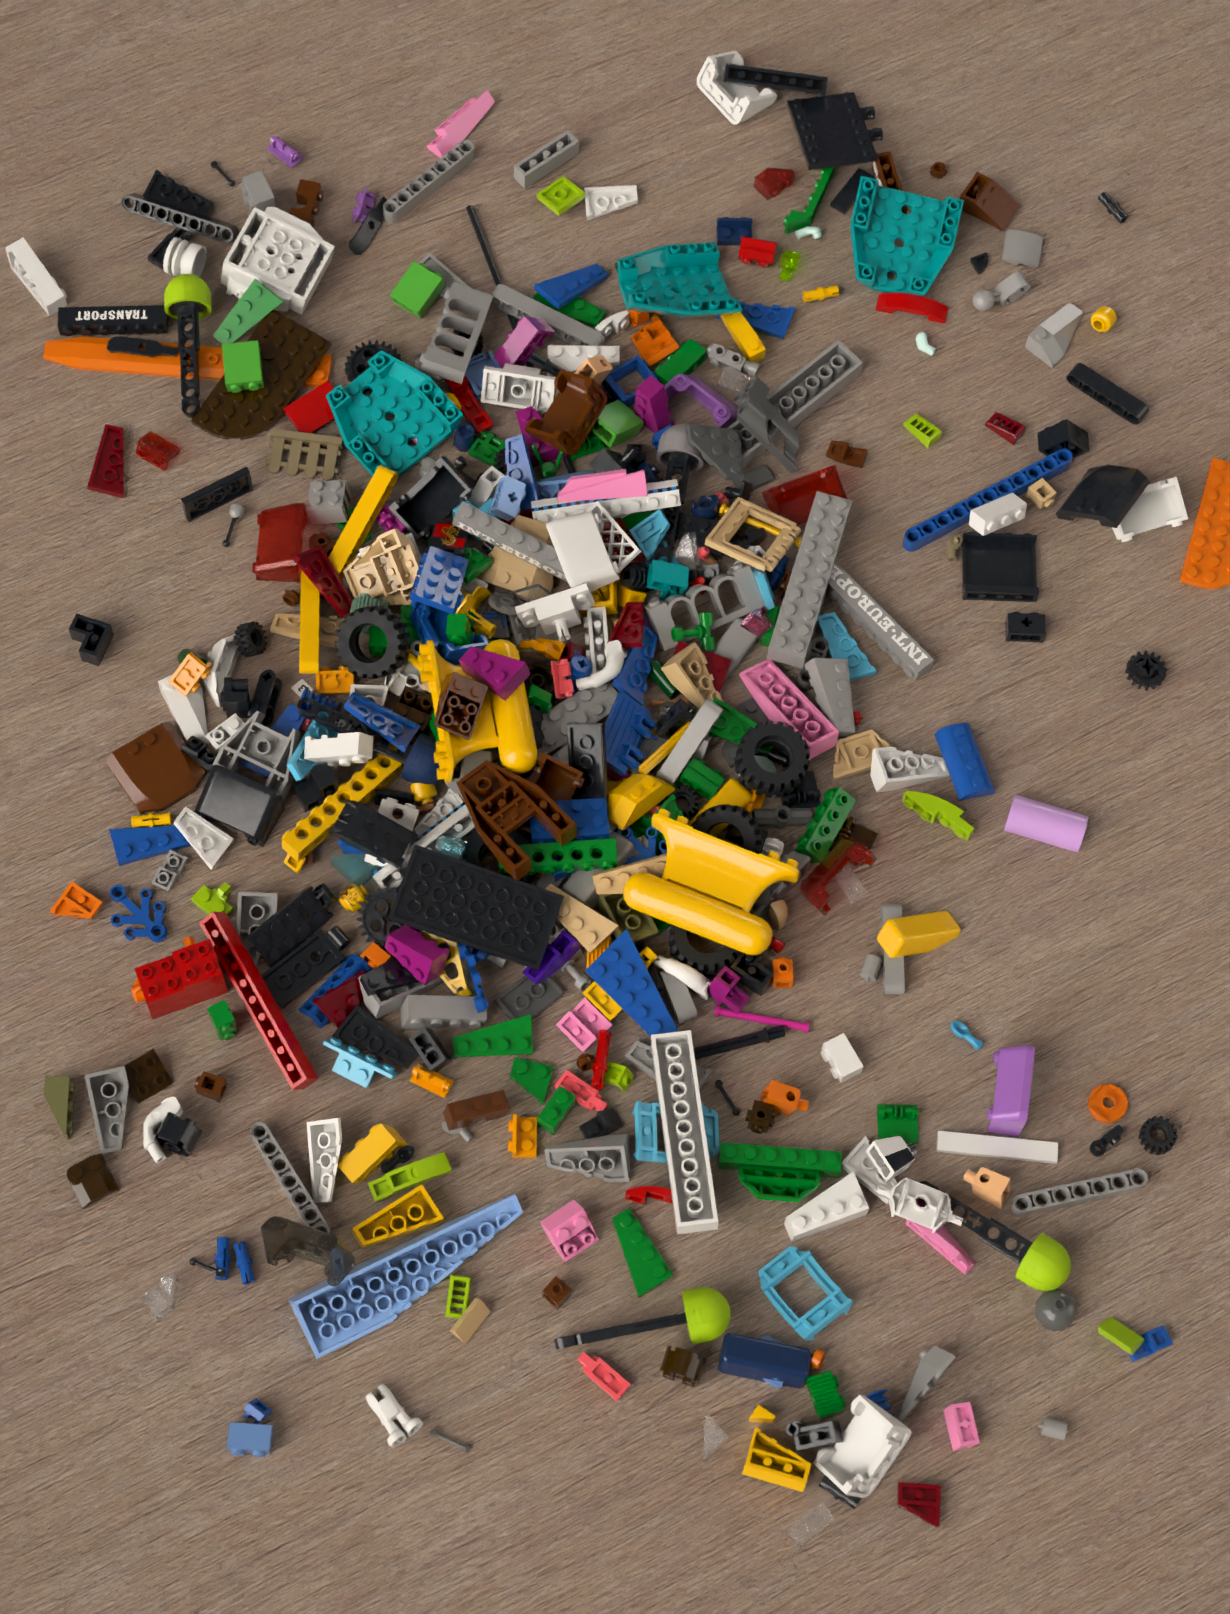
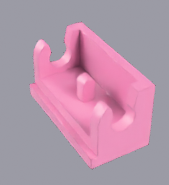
(961, 1426)

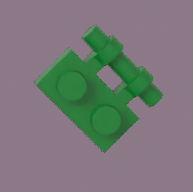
(484, 450)

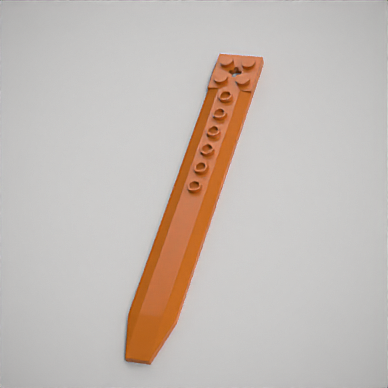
(92, 354)

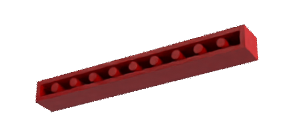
(258, 1001)

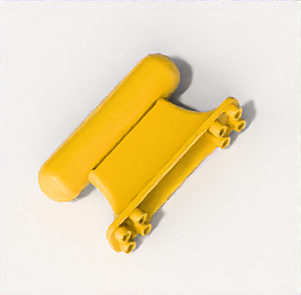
(499, 722)
(709, 886)

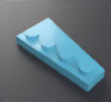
(844, 647)
(297, 764)

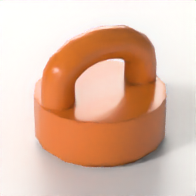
(818, 1359)

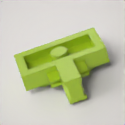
(213, 900)

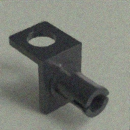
(743, 493)

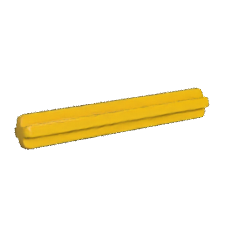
(662, 751)

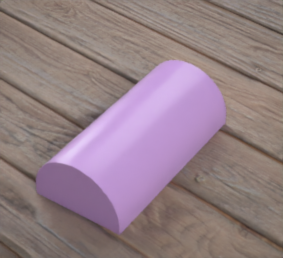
(1046, 823)

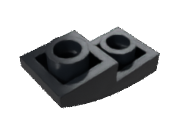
(752, 538)
(537, 719)
(198, 751)

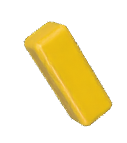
(731, 793)
(917, 933)

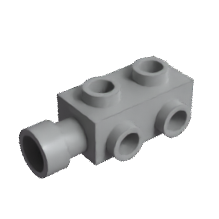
(728, 359)

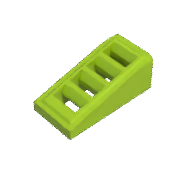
(928, 441)
(461, 1279)

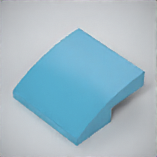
(764, 588)

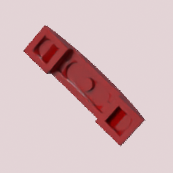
(912, 304)
(469, 406)
(639, 1194)

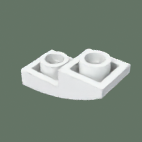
(615, 322)

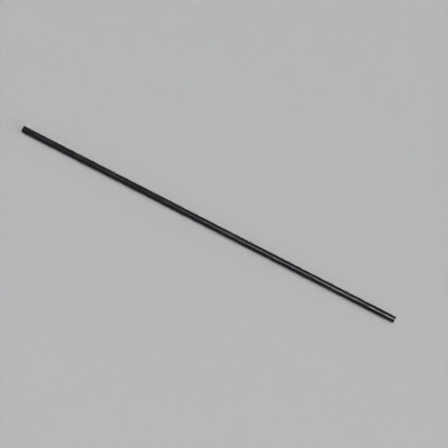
(568, 463)

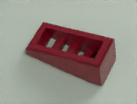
(1006, 434)

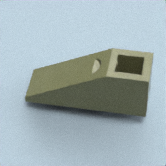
(58, 1093)

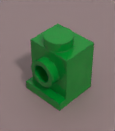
(539, 698)

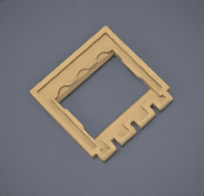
(733, 519)

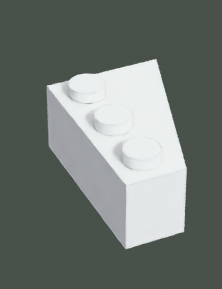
(339, 751)

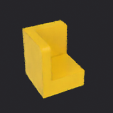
(629, 595)

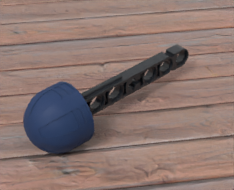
(417, 758)

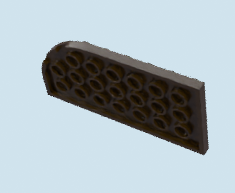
(287, 359)

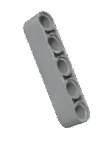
(690, 742)
(892, 967)

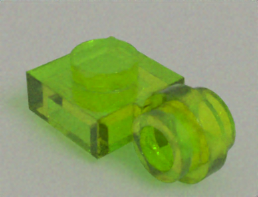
(788, 262)

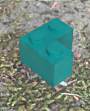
(667, 578)

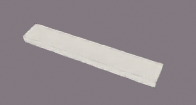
(997, 1147)

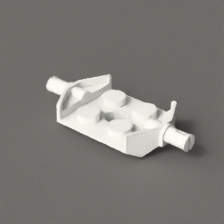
(399, 679)
(903, 1204)

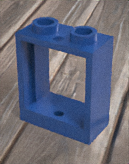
(610, 382)

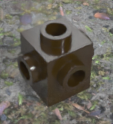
(760, 1117)

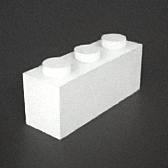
(997, 514)

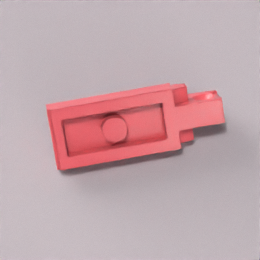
(585, 1094)
(604, 1376)

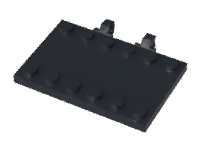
(834, 130)

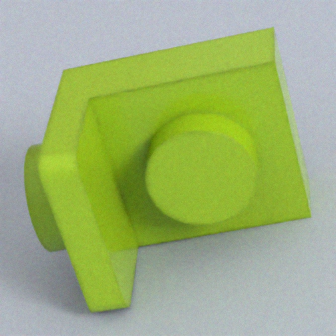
(618, 1076)

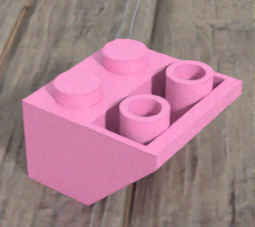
(569, 1230)

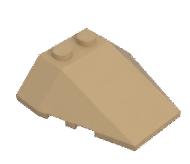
(385, 569)
(514, 572)

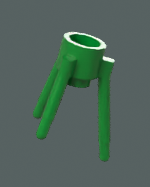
(548, 469)

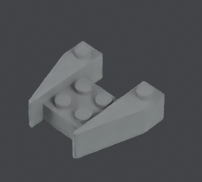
(263, 748)

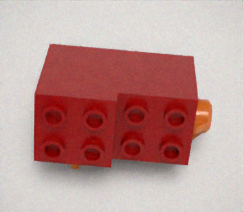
(180, 979)

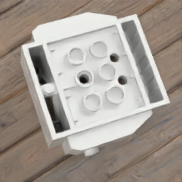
(286, 239)

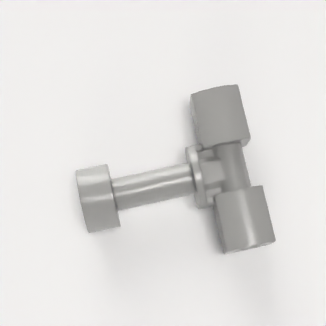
(582, 982)

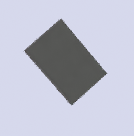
(528, 998)

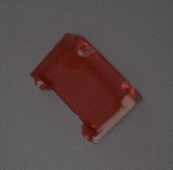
(795, 498)
(279, 542)
(814, 885)

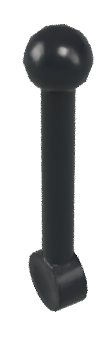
(214, 165)
(718, 1084)
(220, 1272)

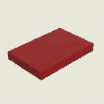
(311, 410)

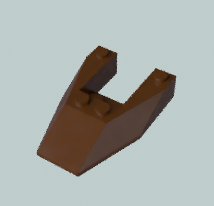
(501, 804)

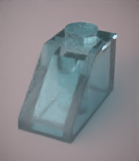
(353, 868)

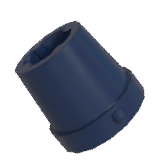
(464, 437)

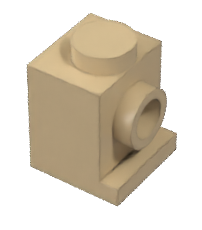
(1041, 494)

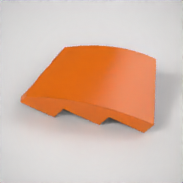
(654, 341)

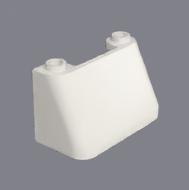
(733, 100)
(1156, 507)
(582, 551)
(866, 1450)

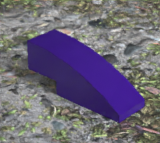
(555, 956)

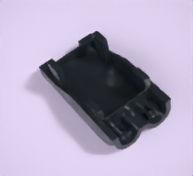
(373, 833)

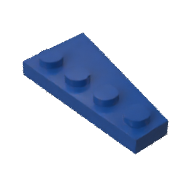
(569, 286)
(767, 319)
(636, 668)
(284, 725)
(145, 842)

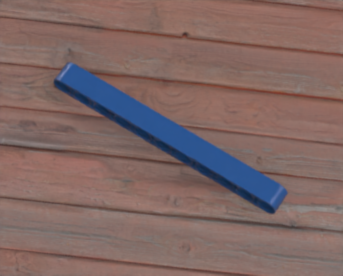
(992, 493)

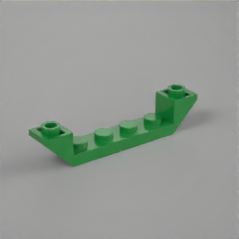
(798, 220)

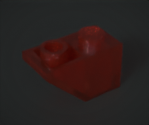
(773, 181)

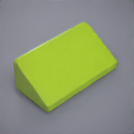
(1120, 1335)

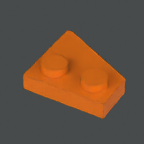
(76, 903)

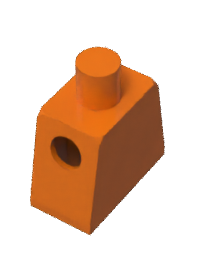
(784, 1098)

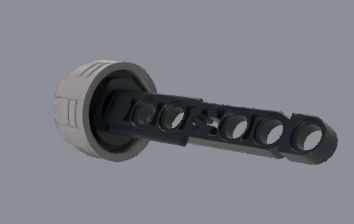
(678, 458)

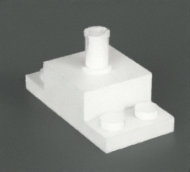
(517, 387)
(556, 611)

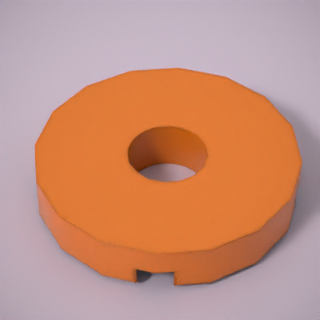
(1105, 1114)

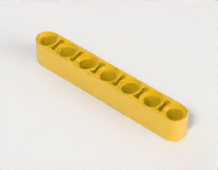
(362, 519)
(309, 627)

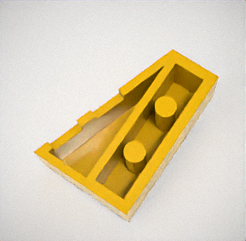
(370, 1152)
(774, 1463)

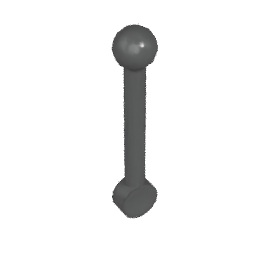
(465, 1447)

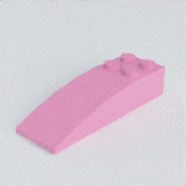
(787, 704)

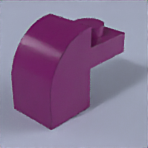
(725, 991)

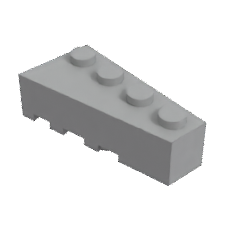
(833, 692)
(440, 1012)

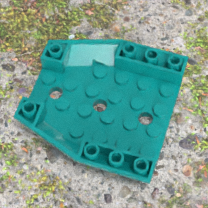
(926, 235)
(689, 269)
(398, 389)

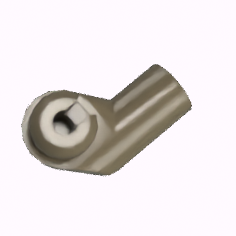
(952, 546)

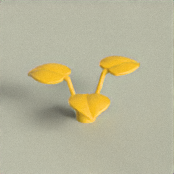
(472, 602)

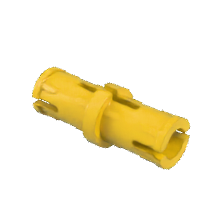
(820, 293)
(140, 821)

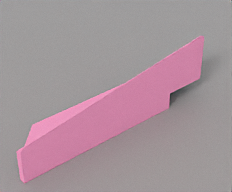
(460, 124)
(604, 486)
(944, 1244)

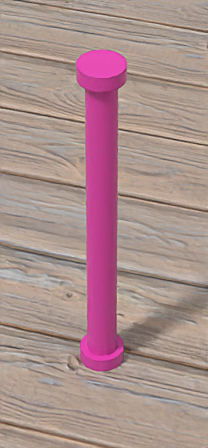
(762, 1019)

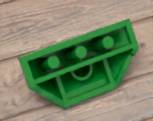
(779, 1183)

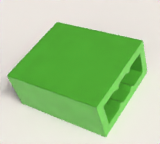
(418, 289)
(242, 366)
(616, 424)

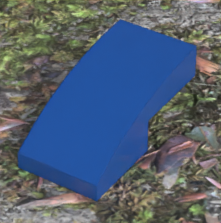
(1155, 1341)

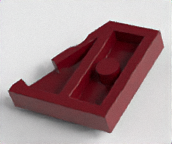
(921, 1501)

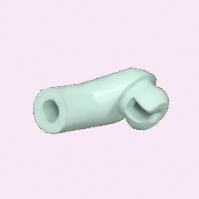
(815, 231)
(922, 344)

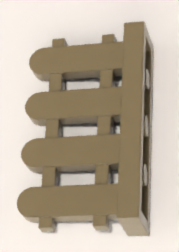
(297, 441)

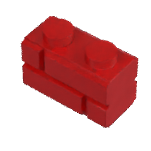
(757, 251)

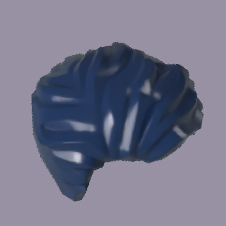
(706, 506)

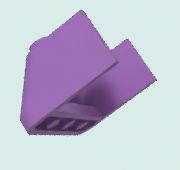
(722, 410)
(1011, 1090)

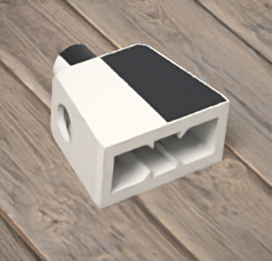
(891, 1156)

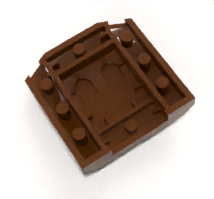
(155, 769)

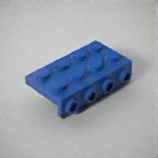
(439, 579)
(588, 815)

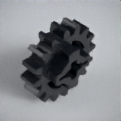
(1141, 675)

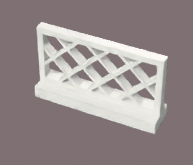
(627, 558)

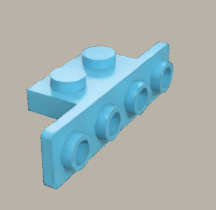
(356, 1065)

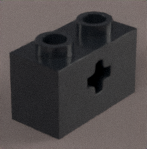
(1017, 632)
(430, 1049)

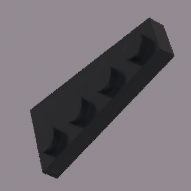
(699, 525)
(371, 1036)

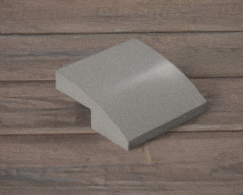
(1022, 248)

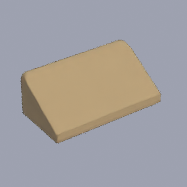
(470, 1320)

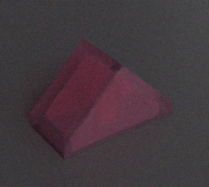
(757, 622)

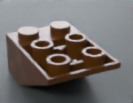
(988, 202)
(459, 704)

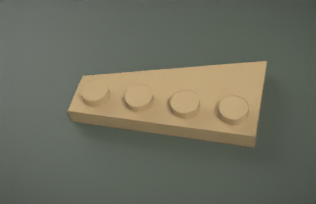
(582, 922)

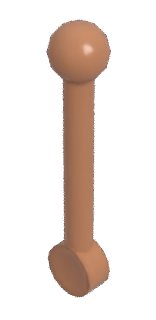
(653, 702)

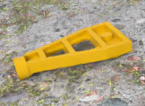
(455, 958)
(603, 1001)

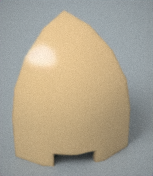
(778, 913)

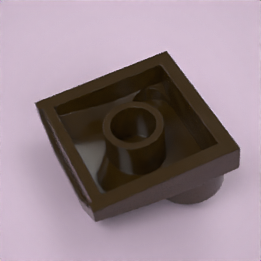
(91, 1180)

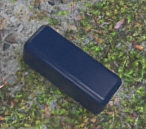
(765, 1359)

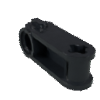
(266, 696)

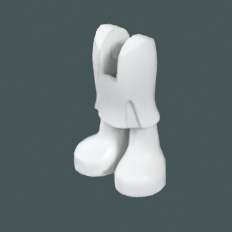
(390, 1410)

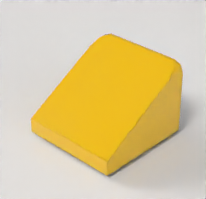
(761, 1415)

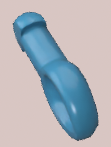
(962, 1031)

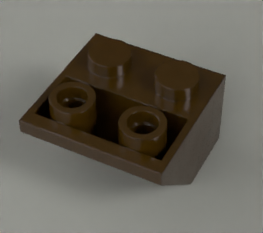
(415, 707)

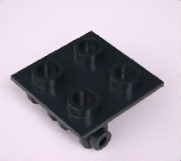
(805, 795)

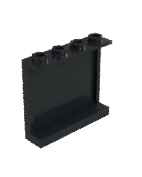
(999, 567)

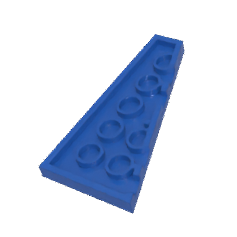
(629, 984)

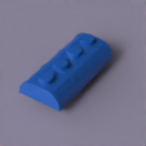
(964, 761)

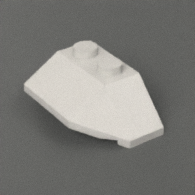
(223, 662)

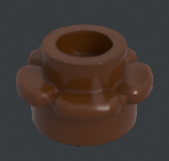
(938, 166)
(291, 597)
(585, 1061)

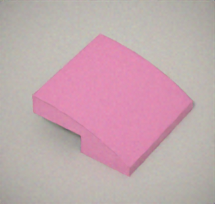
(583, 1025)

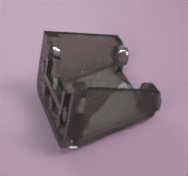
(289, 1239)

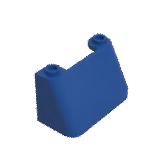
(432, 625)

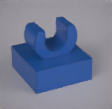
(257, 1410)

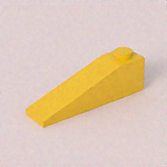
(744, 337)

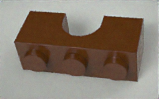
(308, 194)
(462, 1112)

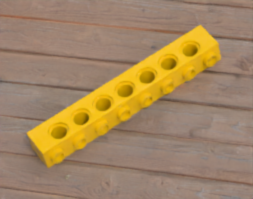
(298, 847)

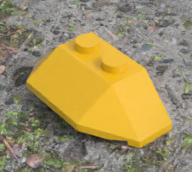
(635, 798)

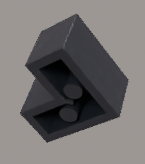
(1063, 436)
(94, 637)
(315, 790)
(752, 973)

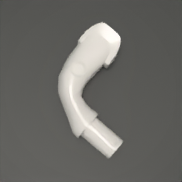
(613, 666)
(686, 974)
(154, 1120)

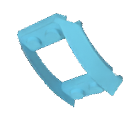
(646, 1132)
(822, 1313)

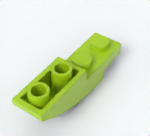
(935, 808)
(409, 1176)

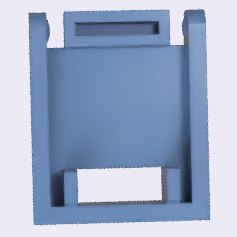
(475, 371)

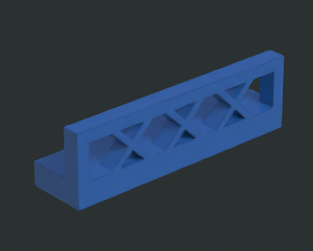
(345, 973)

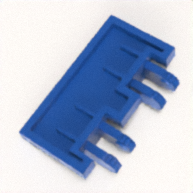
(621, 736)

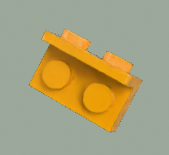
(549, 648)
(189, 674)
(334, 680)
(523, 1137)

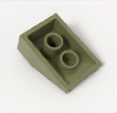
(616, 910)

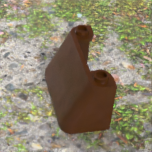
(570, 413)
(555, 779)

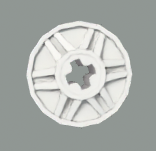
(184, 258)

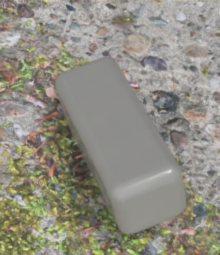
(734, 645)
(581, 884)

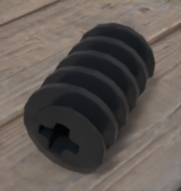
(635, 577)

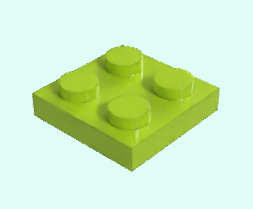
(561, 195)

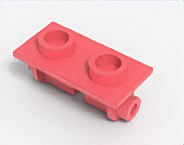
(562, 687)

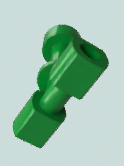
(702, 631)

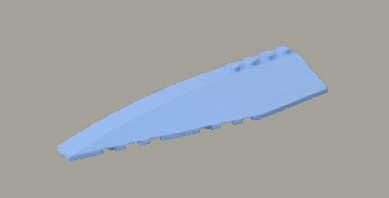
(395, 1279)

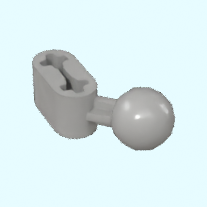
(1005, 292)

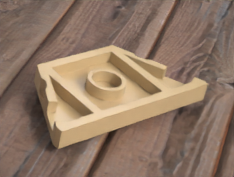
(854, 753)

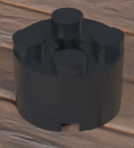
(178, 1134)

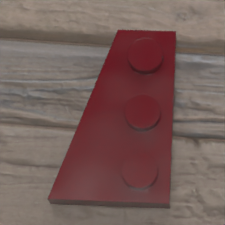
(630, 626)
(716, 665)
(341, 1001)

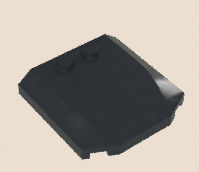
(1104, 495)

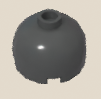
(1056, 1309)

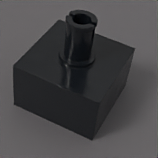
(611, 460)

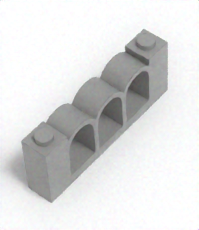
(445, 363)
(745, 587)

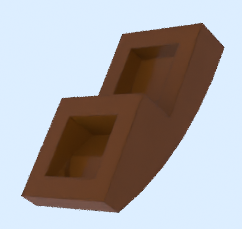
(847, 455)

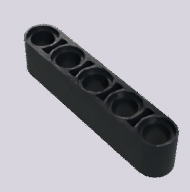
(1107, 393)

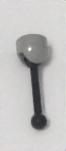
(236, 512)

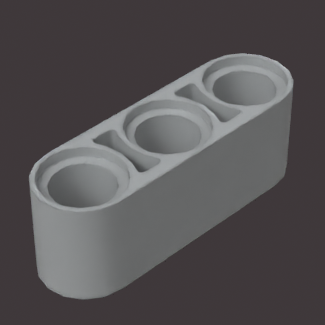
(678, 997)

